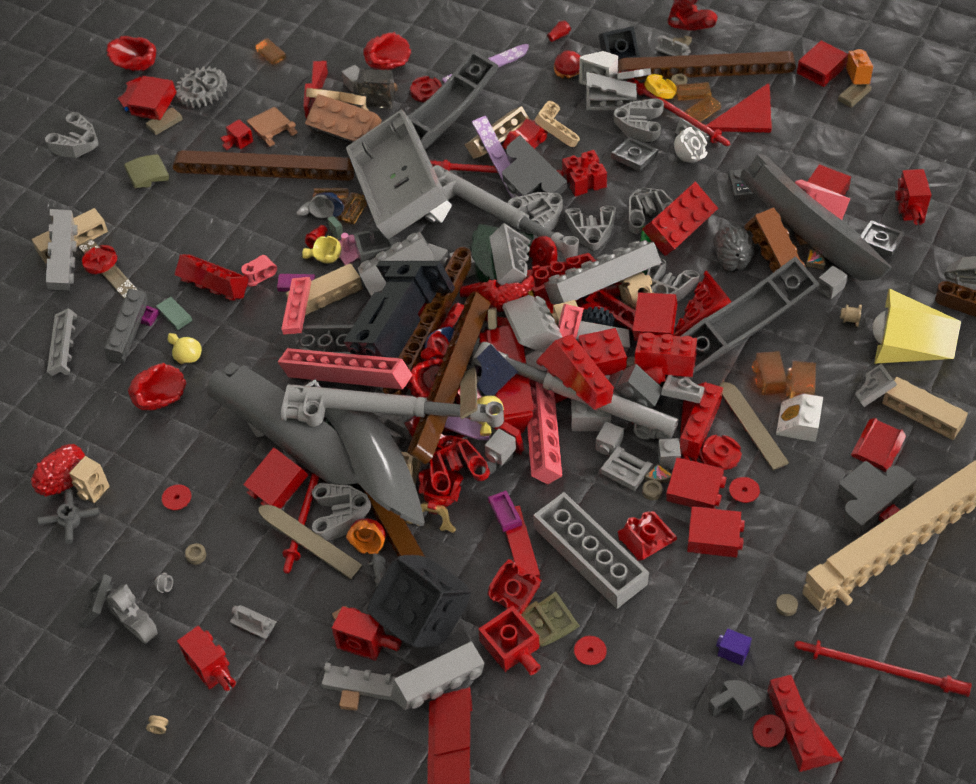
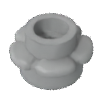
(163, 583)

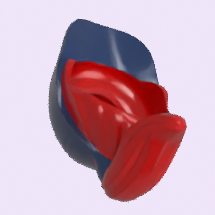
(437, 343)

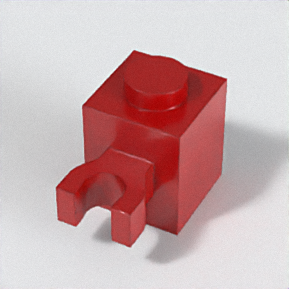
(237, 134)

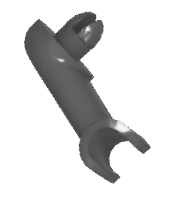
(378, 566)

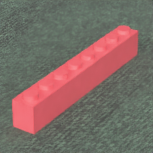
(345, 368)

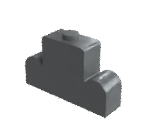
(530, 171)
(871, 493)

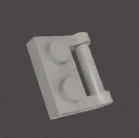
(624, 472)

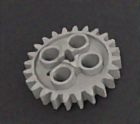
(192, 87)

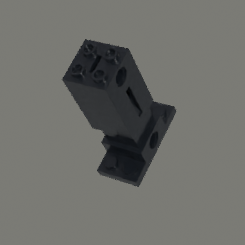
(393, 313)

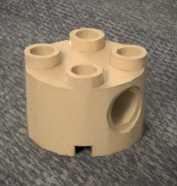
(633, 284)

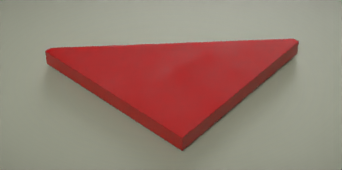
(749, 115)
(707, 300)

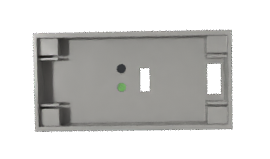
(385, 160)

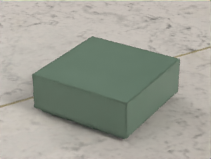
(335, 227)

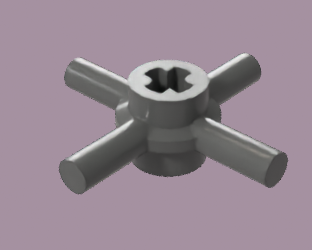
(68, 516)

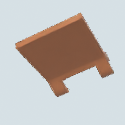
(271, 123)

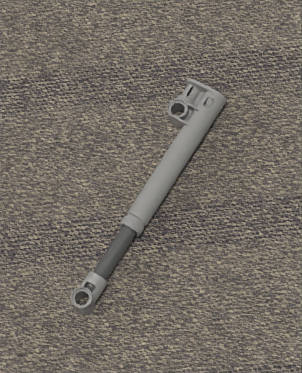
(455, 185)
(304, 400)
(647, 421)

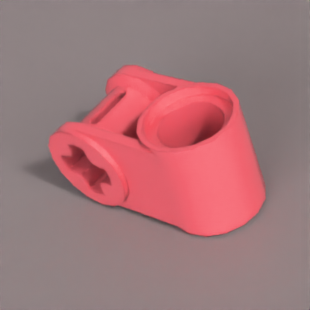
(259, 269)

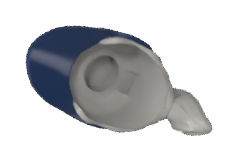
(322, 206)

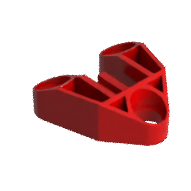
(690, 17)
(459, 445)

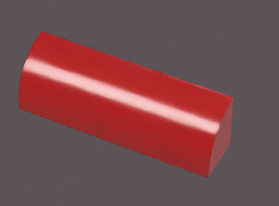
(621, 312)

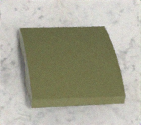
(146, 170)
(550, 619)

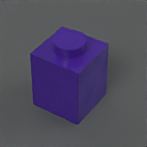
(733, 646)

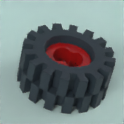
(598, 316)

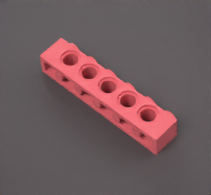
(544, 436)

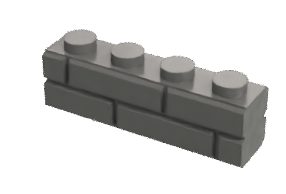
(126, 326)

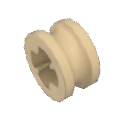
(157, 724)

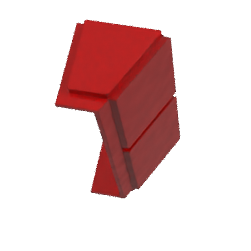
(516, 394)
(449, 738)

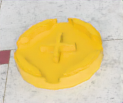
(660, 87)

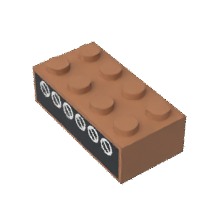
(340, 119)

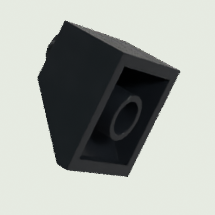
(620, 43)

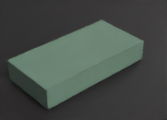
(174, 313)

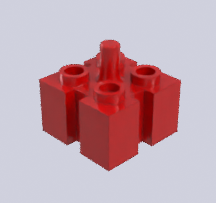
(584, 173)

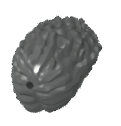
(728, 243)

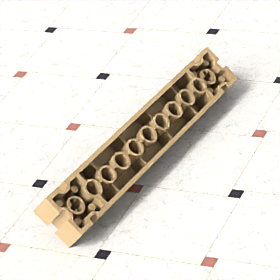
(891, 540)

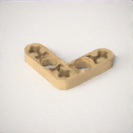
(341, 96)
(546, 120)

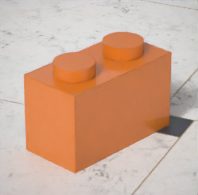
(859, 67)

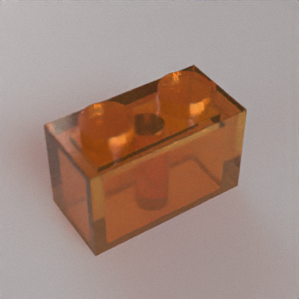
(770, 373)
(801, 378)

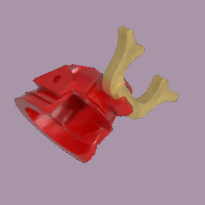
(436, 504)

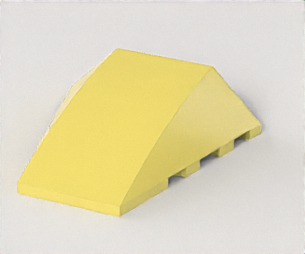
(916, 332)

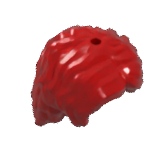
(387, 52)
(131, 53)
(498, 295)
(423, 377)
(157, 387)
(53, 471)

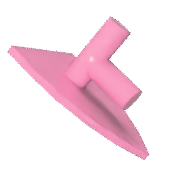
(348, 253)

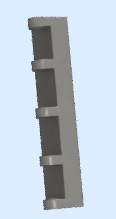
(61, 342)
(354, 680)

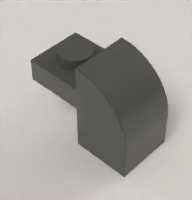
(738, 696)

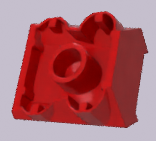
(879, 444)
(646, 535)
(513, 586)

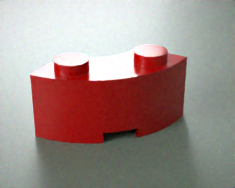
(529, 131)

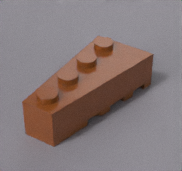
(772, 238)

